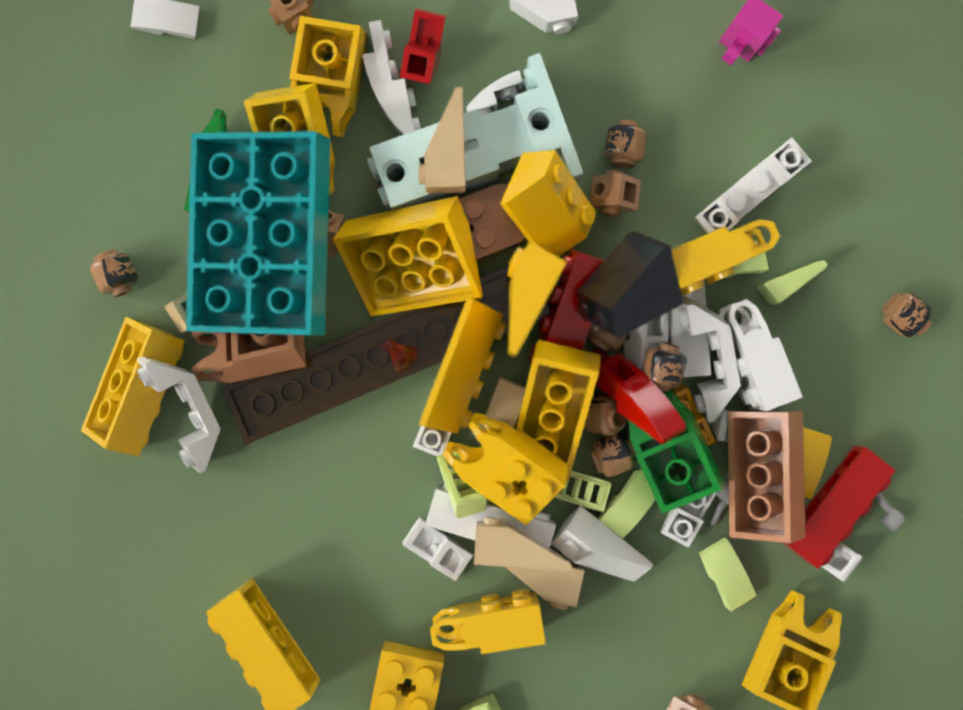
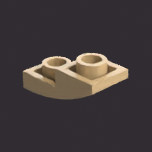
(505, 402)

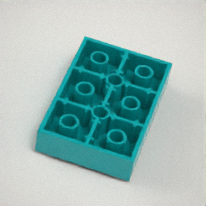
(258, 232)

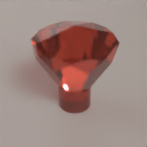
(400, 354)

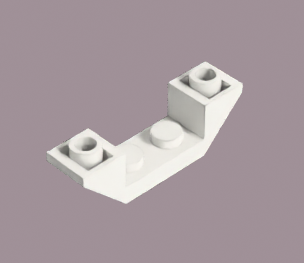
(754, 187)
(715, 393)
(200, 443)

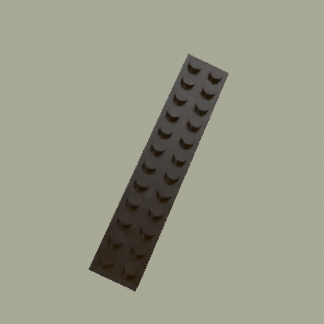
(356, 364)

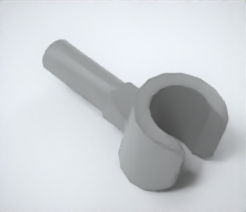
(724, 496)
(893, 519)

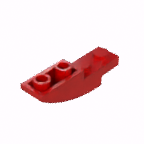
(638, 397)

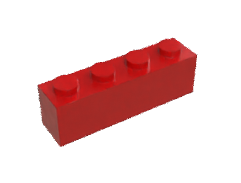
(564, 322)
(840, 504)

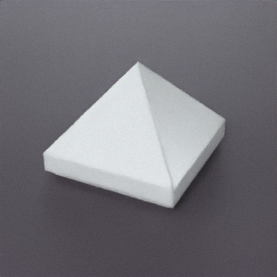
(720, 426)
(843, 562)

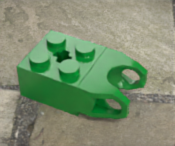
(660, 461)

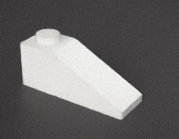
(597, 547)

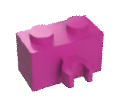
(751, 31)

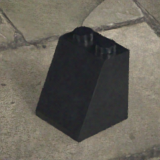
(631, 286)

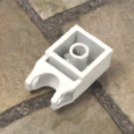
(760, 359)

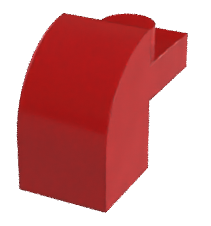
(424, 47)

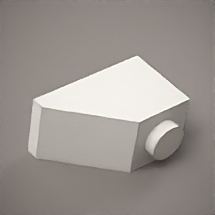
(547, 14)

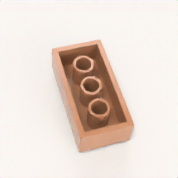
(766, 475)

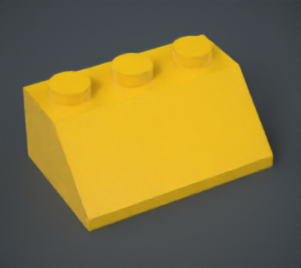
(548, 203)

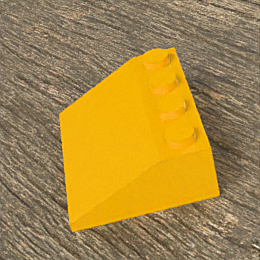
(411, 257)
(532, 279)
(462, 367)

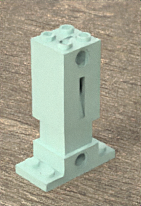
(490, 143)

